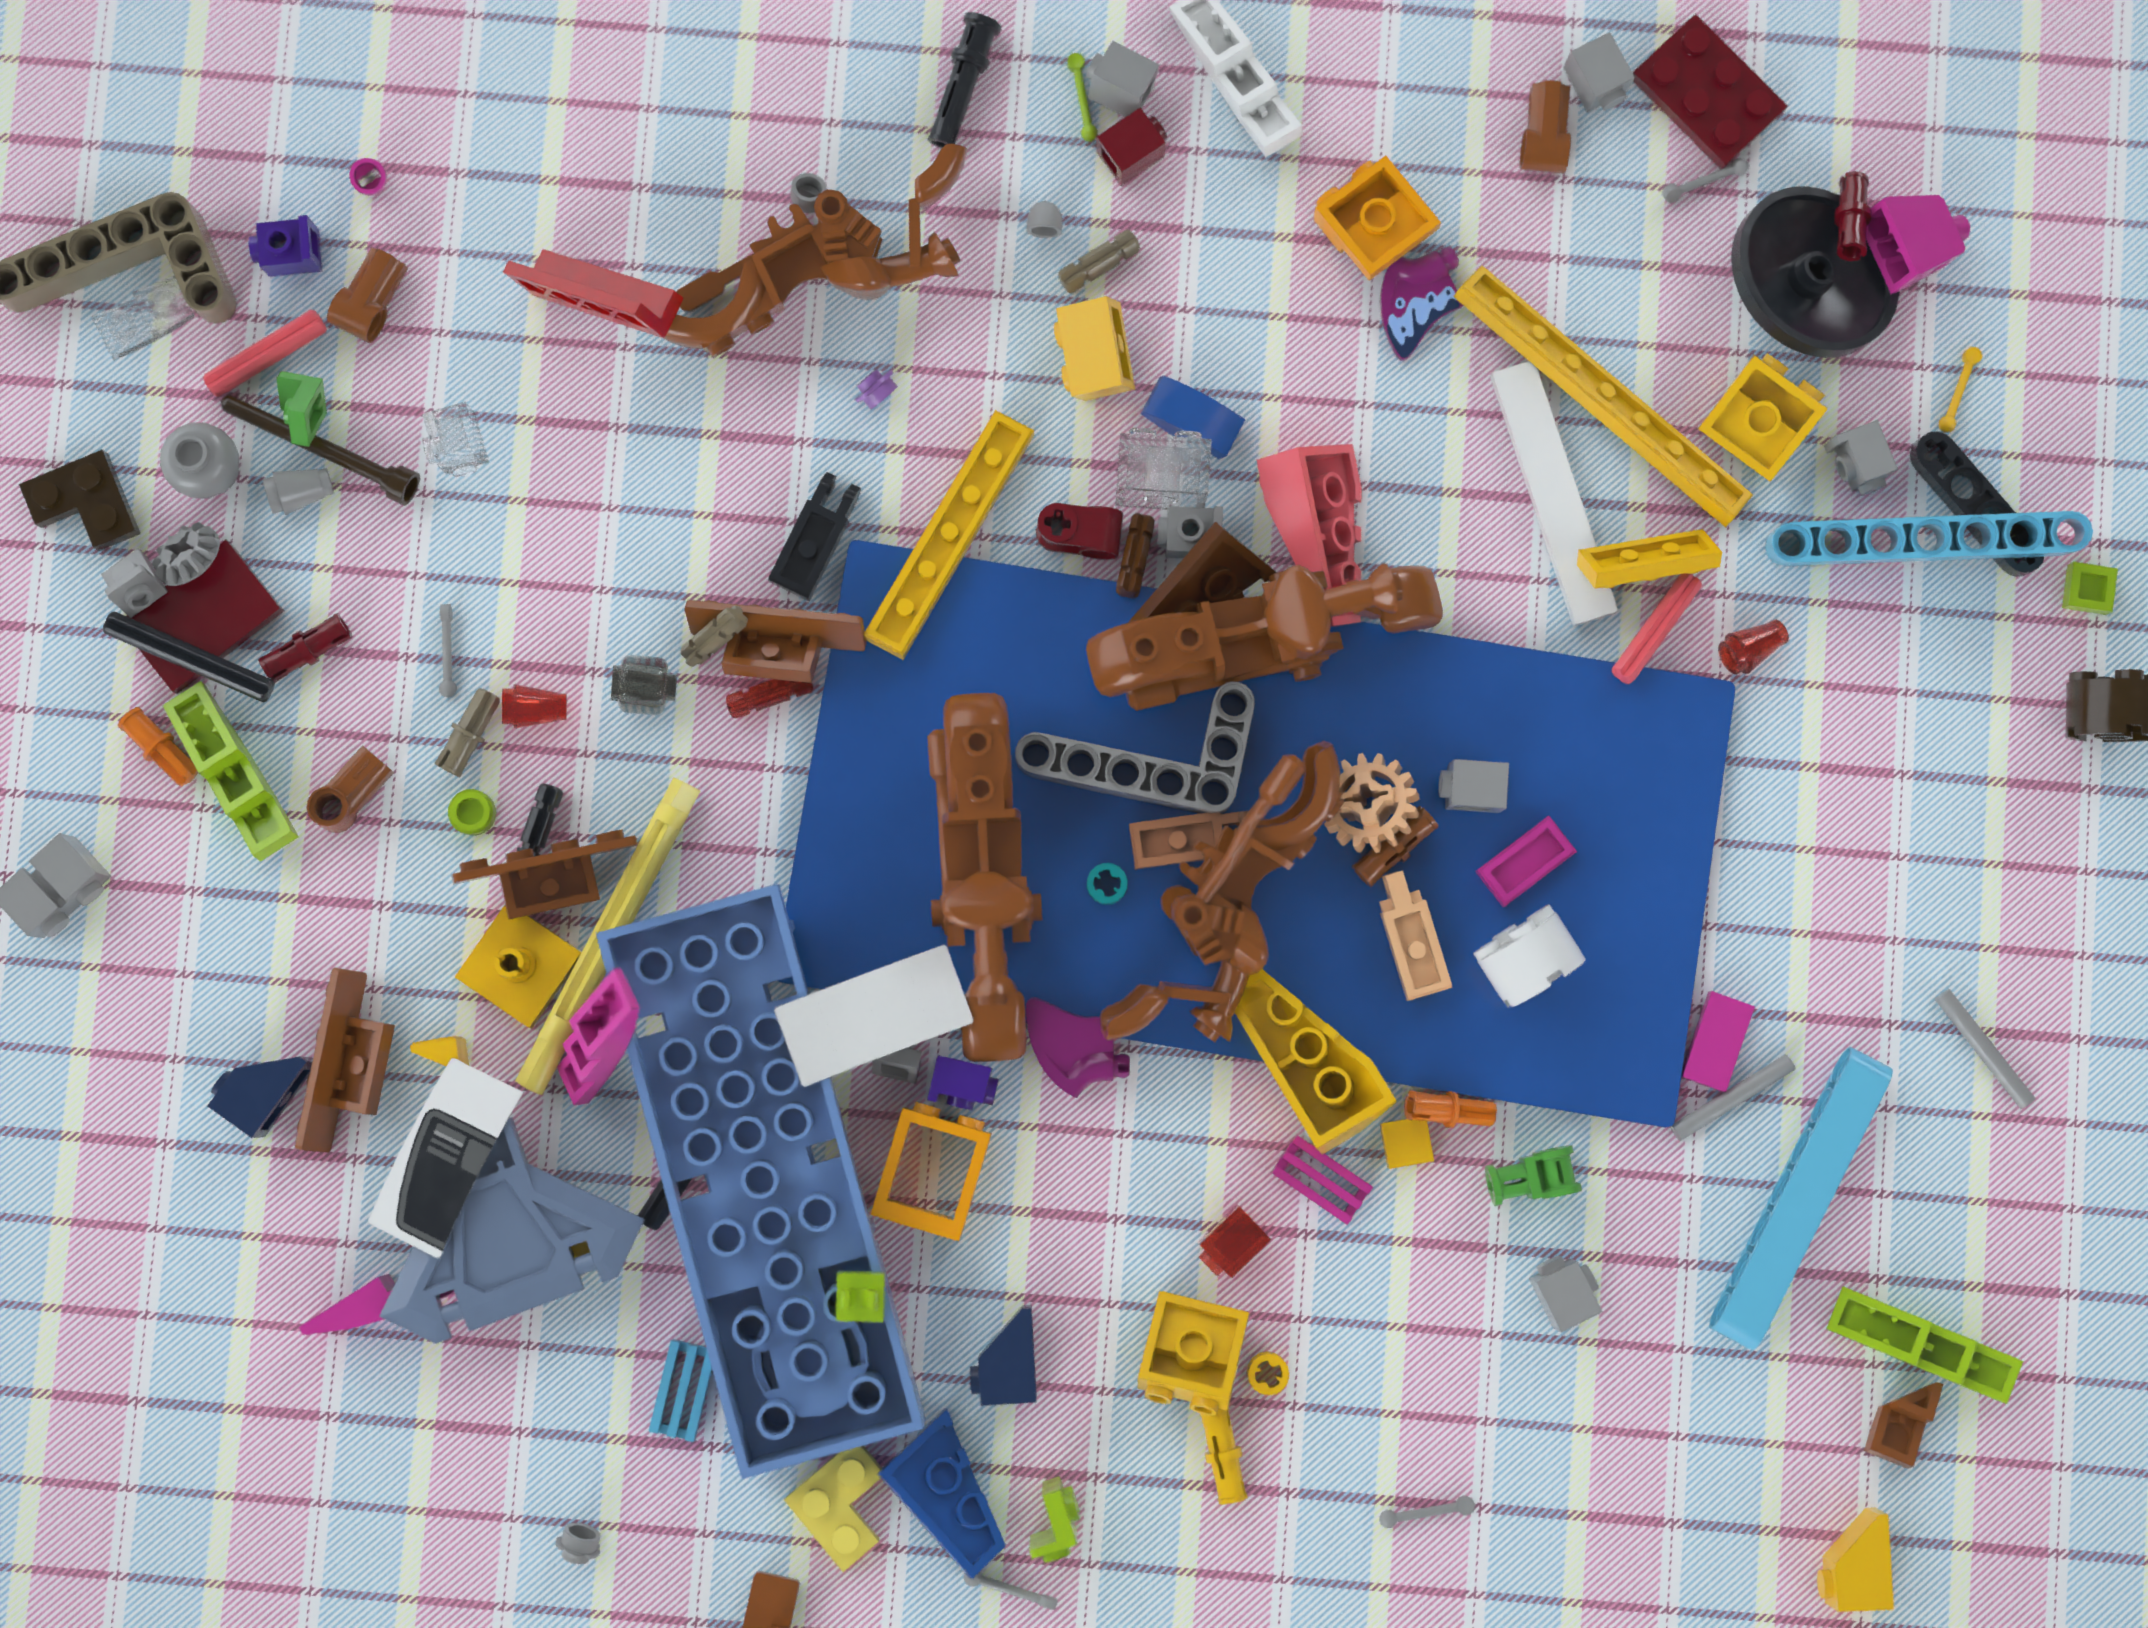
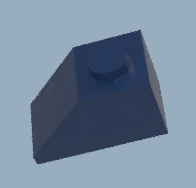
(258, 1093)
(1007, 1364)

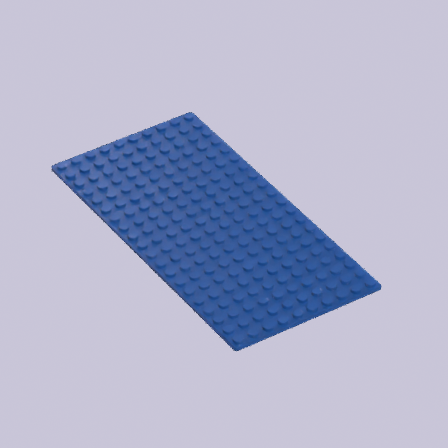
(1613, 764)

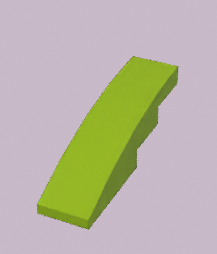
(230, 771)
(1924, 1345)

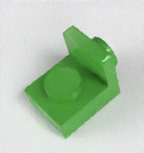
(302, 405)

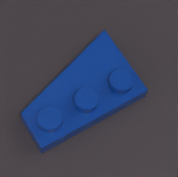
(942, 1493)

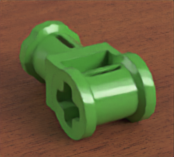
(1542, 1176)

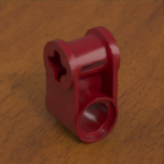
(1085, 531)

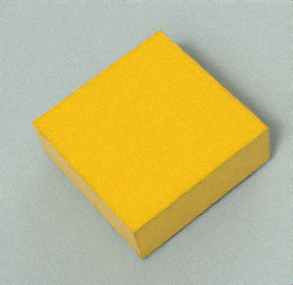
(1406, 1143)

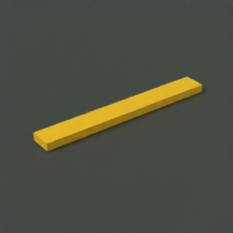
(1603, 396)

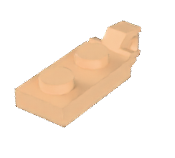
(1412, 939)

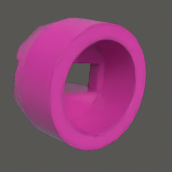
(363, 168)

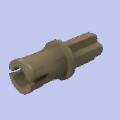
(468, 732)

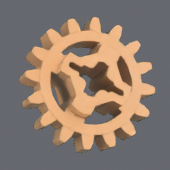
(1387, 801)

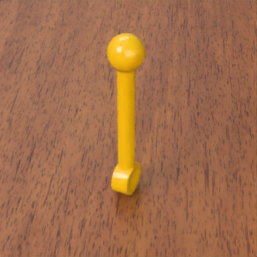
(1970, 358)

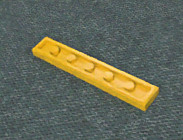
(948, 535)

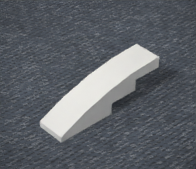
(1237, 73)

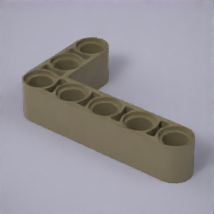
(120, 255)

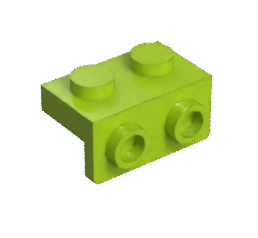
(1062, 1513)

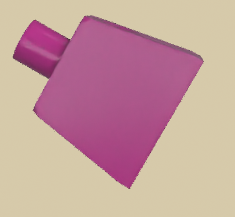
(1914, 238)

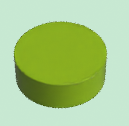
(472, 812)

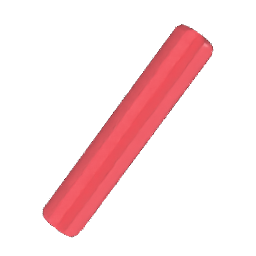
(264, 353)
(1656, 628)

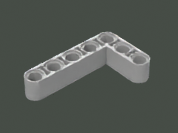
(1150, 768)

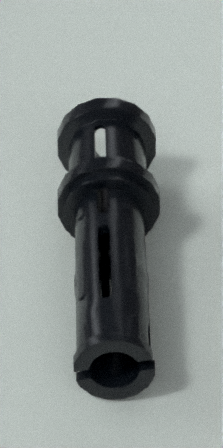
(969, 61)

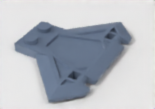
(511, 1247)

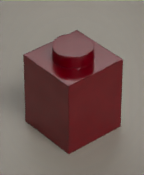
(1132, 145)

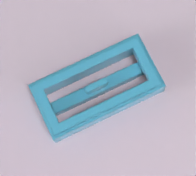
(673, 1429)

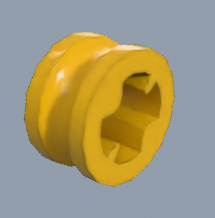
(1261, 1385)

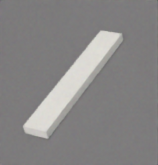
(1551, 487)

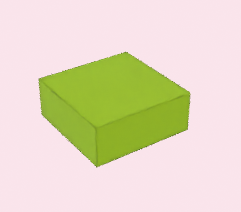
(2089, 588)

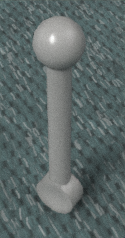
(1673, 192)
(447, 687)
(1463, 1505)
(1042, 1599)

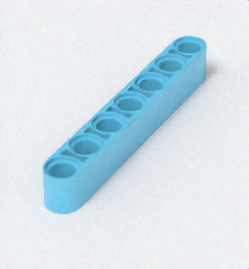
(1949, 535)
(1800, 1198)

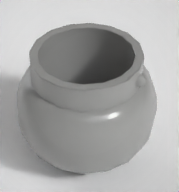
(199, 460)

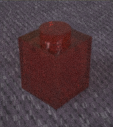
(1232, 1242)

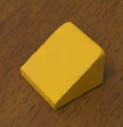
(442, 1049)

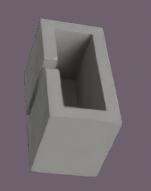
(61, 883)

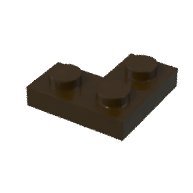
(85, 488)

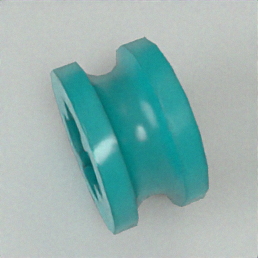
(1115, 873)

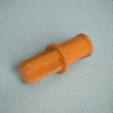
(158, 746)
(1448, 1109)

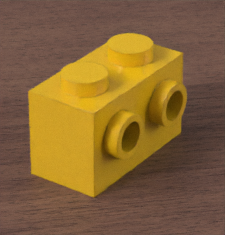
(1094, 349)

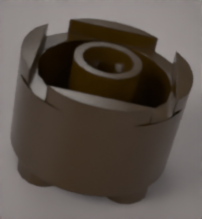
(2107, 706)

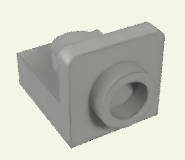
(133, 583)

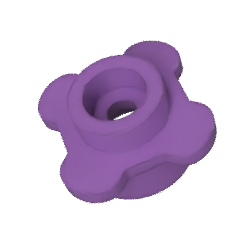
(875, 388)

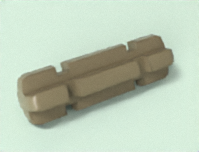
(1099, 261)
(714, 636)

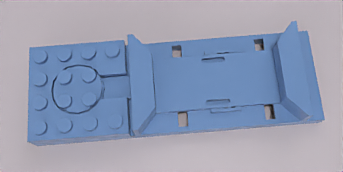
(774, 1220)

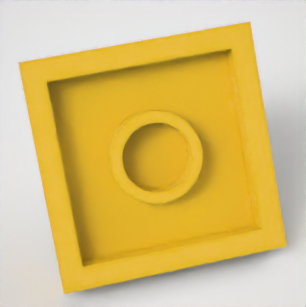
(519, 966)

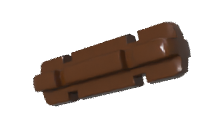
(1135, 556)

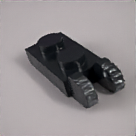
(813, 540)

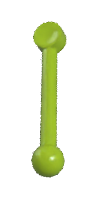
(1076, 64)

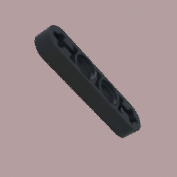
(1983, 496)

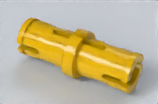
(1224, 1457)

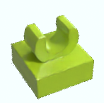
(860, 1296)

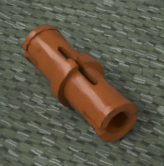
(1375, 865)

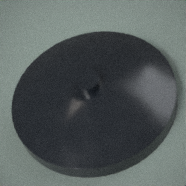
(1799, 285)

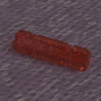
(765, 696)

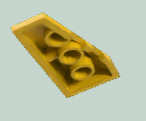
(1319, 1072)

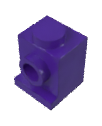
(298, 255)
(962, 1083)

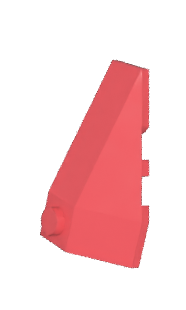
(1312, 505)

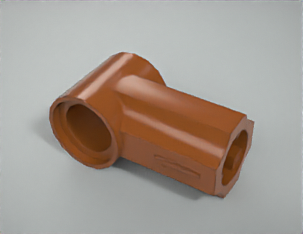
(1546, 140)
(363, 304)
(353, 786)

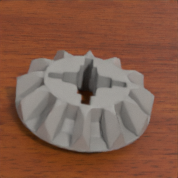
(179, 563)

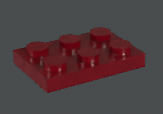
(1708, 91)

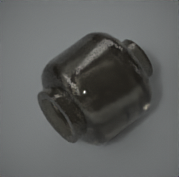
(643, 685)

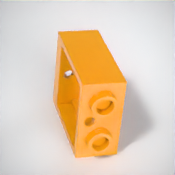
(915, 1216)

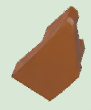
(1900, 1425)

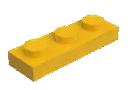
(1649, 558)

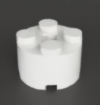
(1529, 956)

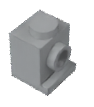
(1863, 457)
(1171, 531)

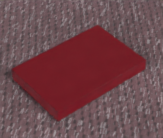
(210, 612)

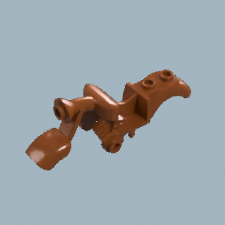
(835, 249)
(1256, 635)
(982, 866)
(1220, 916)

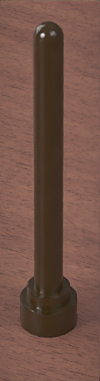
(397, 482)

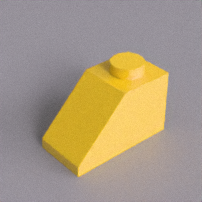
(1859, 1566)

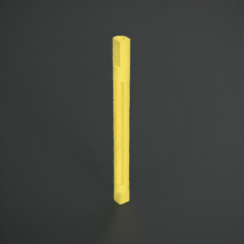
(619, 911)

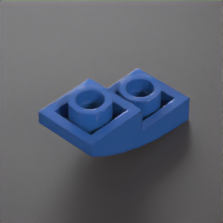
(1183, 408)

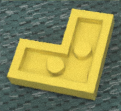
(826, 1505)

